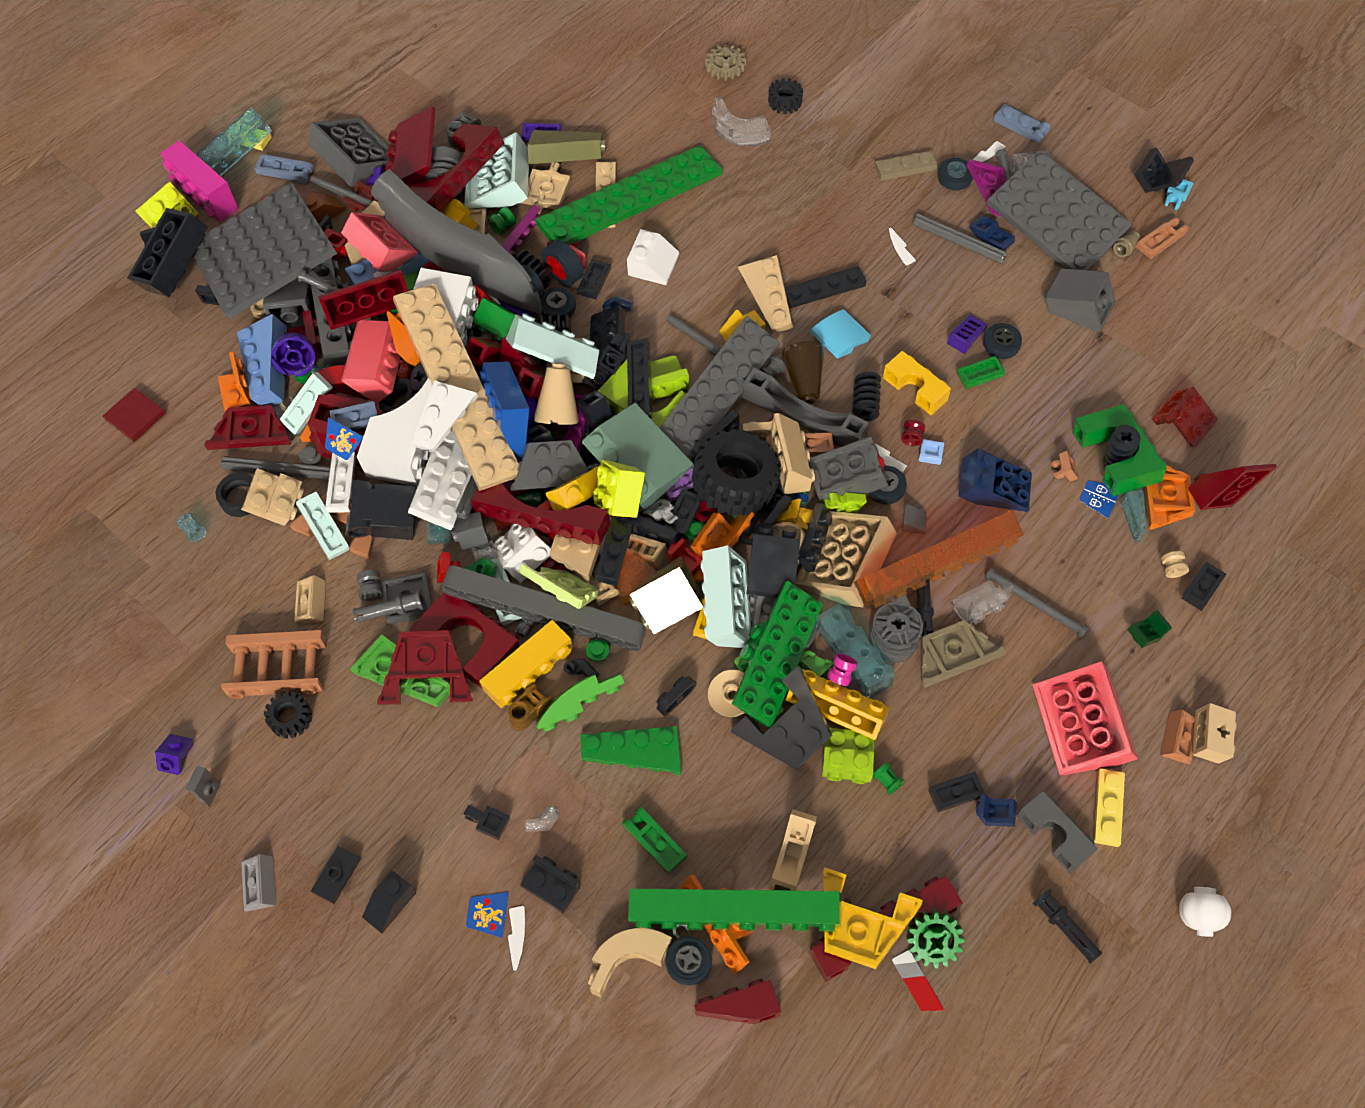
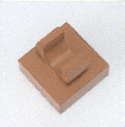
(1067, 467)

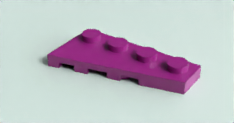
(522, 230)

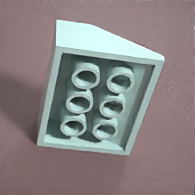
(502, 179)

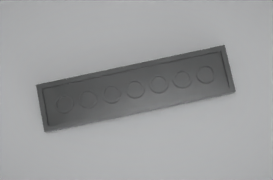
(718, 386)

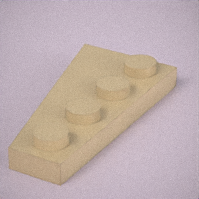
(768, 289)

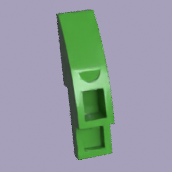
(568, 704)

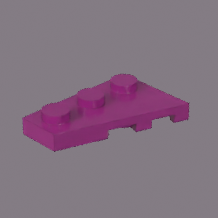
(987, 178)

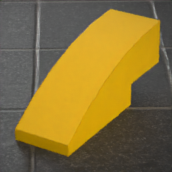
(460, 214)

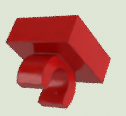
(443, 564)

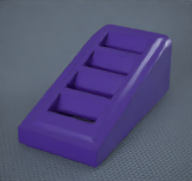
(961, 344)

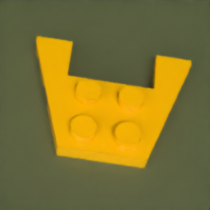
(864, 934)

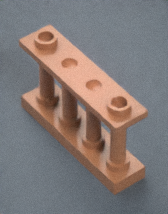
(264, 644)

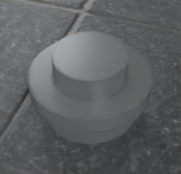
(310, 456)

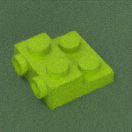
(848, 757)

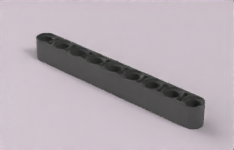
(543, 608)

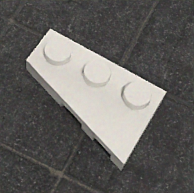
(440, 413)

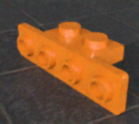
(718, 533)
(724, 939)

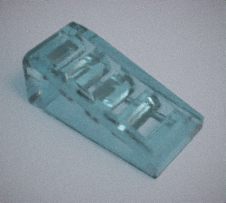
(1134, 510)

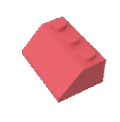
(378, 241)

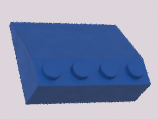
(507, 403)

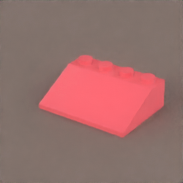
(1084, 720)

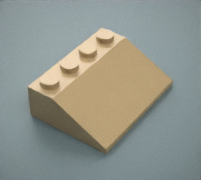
(852, 550)

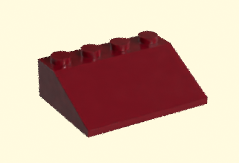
(412, 147)

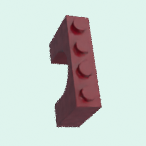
(489, 350)
(452, 612)

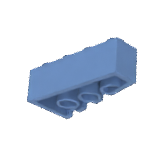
(256, 343)

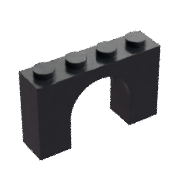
(595, 412)

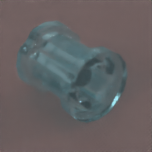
(191, 527)

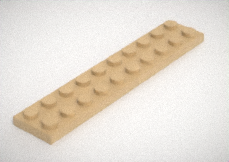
(448, 362)

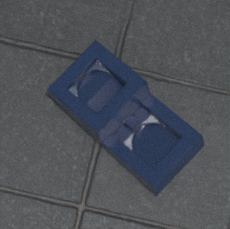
(989, 232)

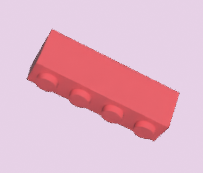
(372, 360)

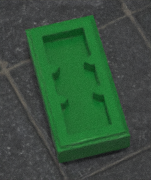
(980, 372)

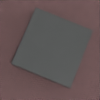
(405, 586)

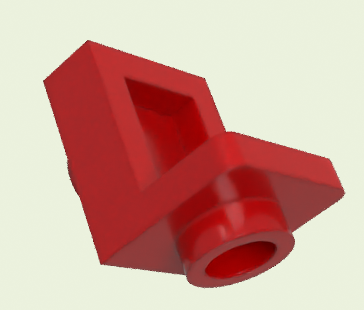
(691, 559)

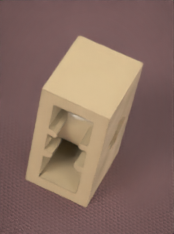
(1214, 733)

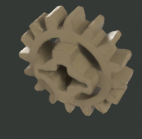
(725, 62)

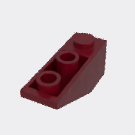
(746, 1005)

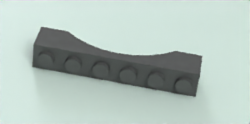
(769, 394)

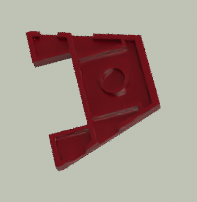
(425, 657)

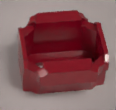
(319, 427)

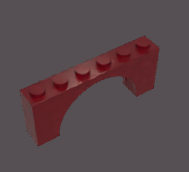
(478, 145)

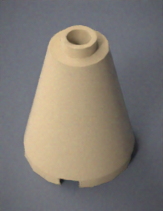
(557, 397)

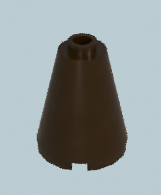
(805, 368)

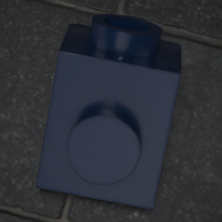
(996, 811)

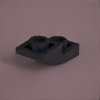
(607, 364)

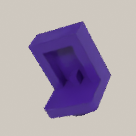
(172, 752)

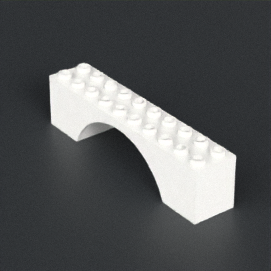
(387, 445)

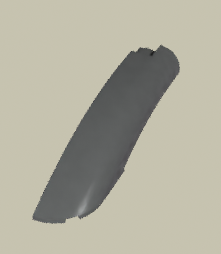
(454, 245)

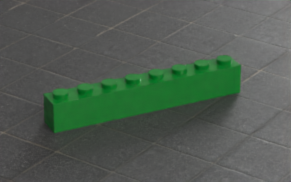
(735, 908)

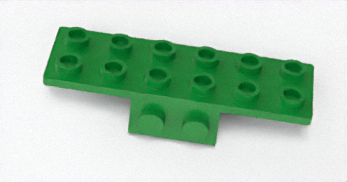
(774, 653)

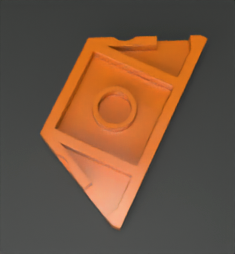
(1169, 499)

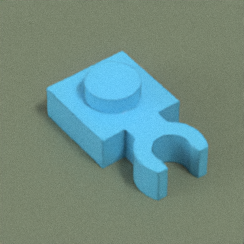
(1178, 193)

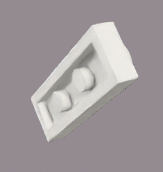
(339, 483)

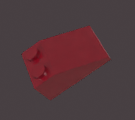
(1227, 486)

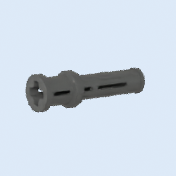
(399, 604)

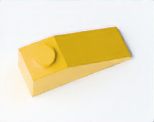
(573, 491)

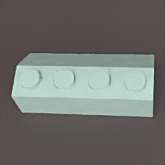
(553, 345)
(726, 597)

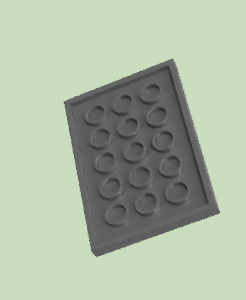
(1059, 213)

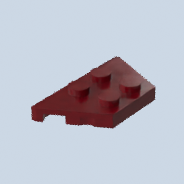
(248, 428)

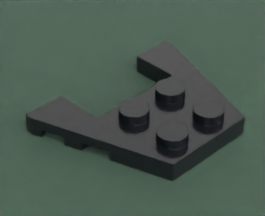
(796, 733)

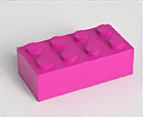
(198, 181)

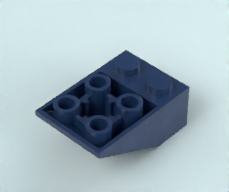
(994, 482)

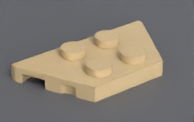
(575, 554)

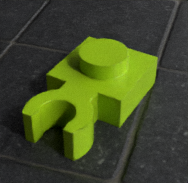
(847, 503)

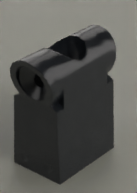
(380, 511)

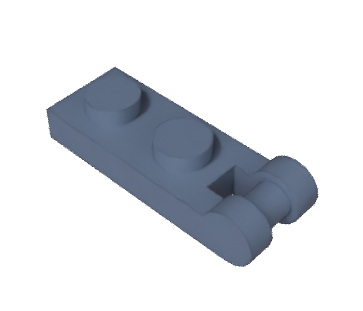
(1021, 123)
(284, 168)

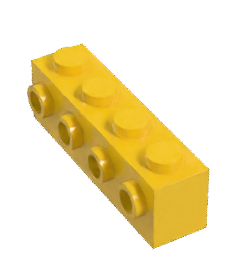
(526, 664)
(845, 706)

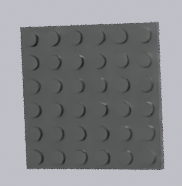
(261, 250)

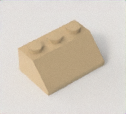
(794, 458)

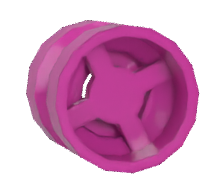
(842, 669)

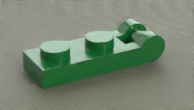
(655, 840)

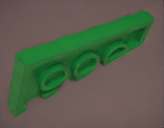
(641, 748)

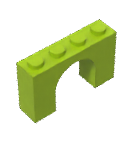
(616, 394)

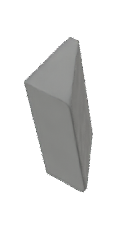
(258, 882)

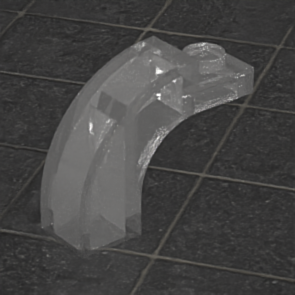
(737, 130)

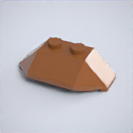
(322, 204)

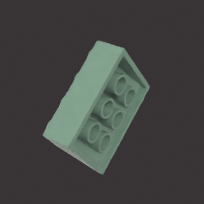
(638, 442)

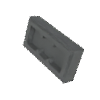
(203, 786)

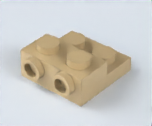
(273, 497)

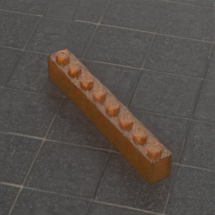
(939, 558)

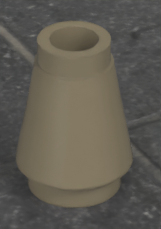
(1126, 244)

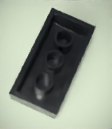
(167, 252)

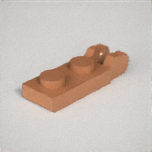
(1161, 238)

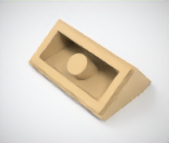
(310, 600)

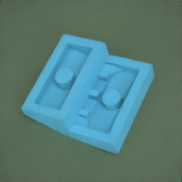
(840, 333)

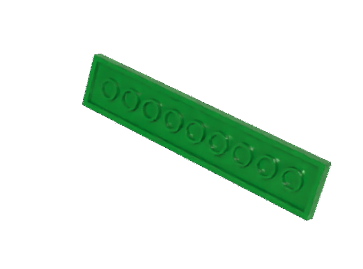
(629, 196)

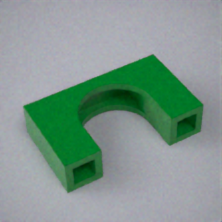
(1128, 475)

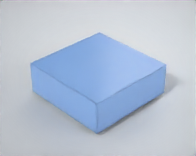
(931, 452)

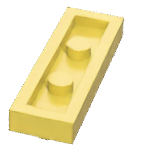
(1109, 807)

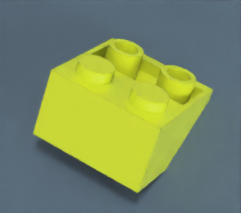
(164, 198)
(618, 488)

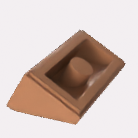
(1179, 737)

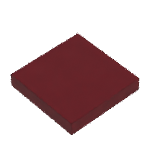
(134, 414)

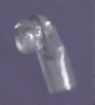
(545, 821)

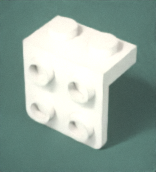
(521, 547)

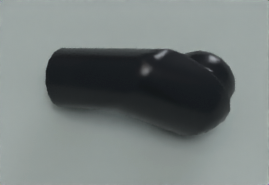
(579, 666)

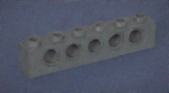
(334, 342)

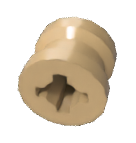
(1175, 564)

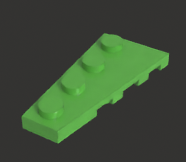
(375, 666)

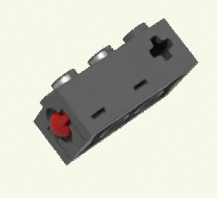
(849, 470)

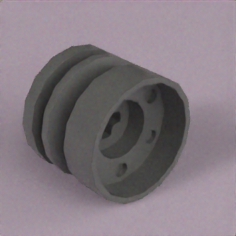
(442, 161)
(893, 643)

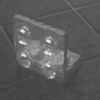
(981, 601)

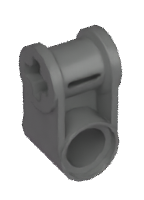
(462, 118)

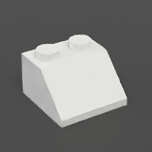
(652, 258)

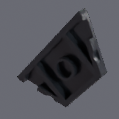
(608, 327)

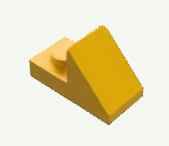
(735, 320)
(796, 515)

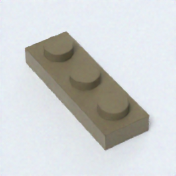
(905, 165)

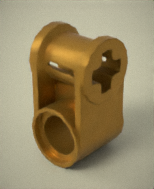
(531, 704)

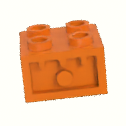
(234, 385)

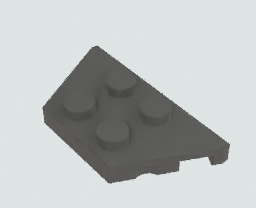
(548, 465)

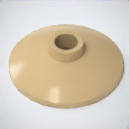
(720, 691)

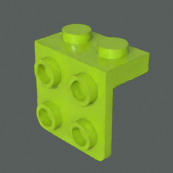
(668, 377)

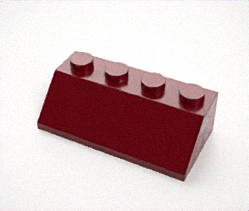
(362, 299)

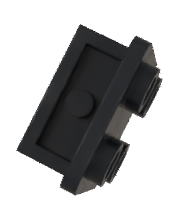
(1157, 174)

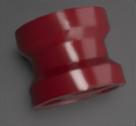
(913, 432)

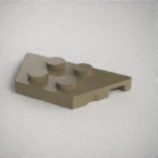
(954, 652)

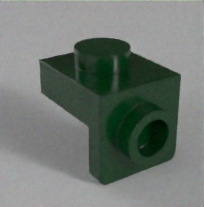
(1150, 629)

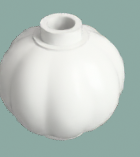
(1205, 911)

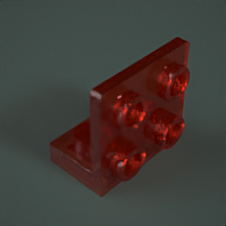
(1188, 414)

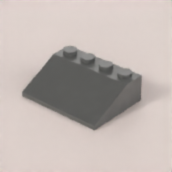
(349, 148)

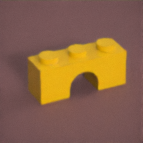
(905, 370)

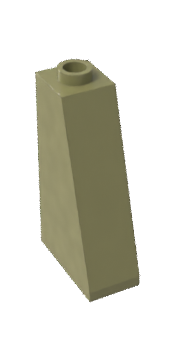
(564, 146)

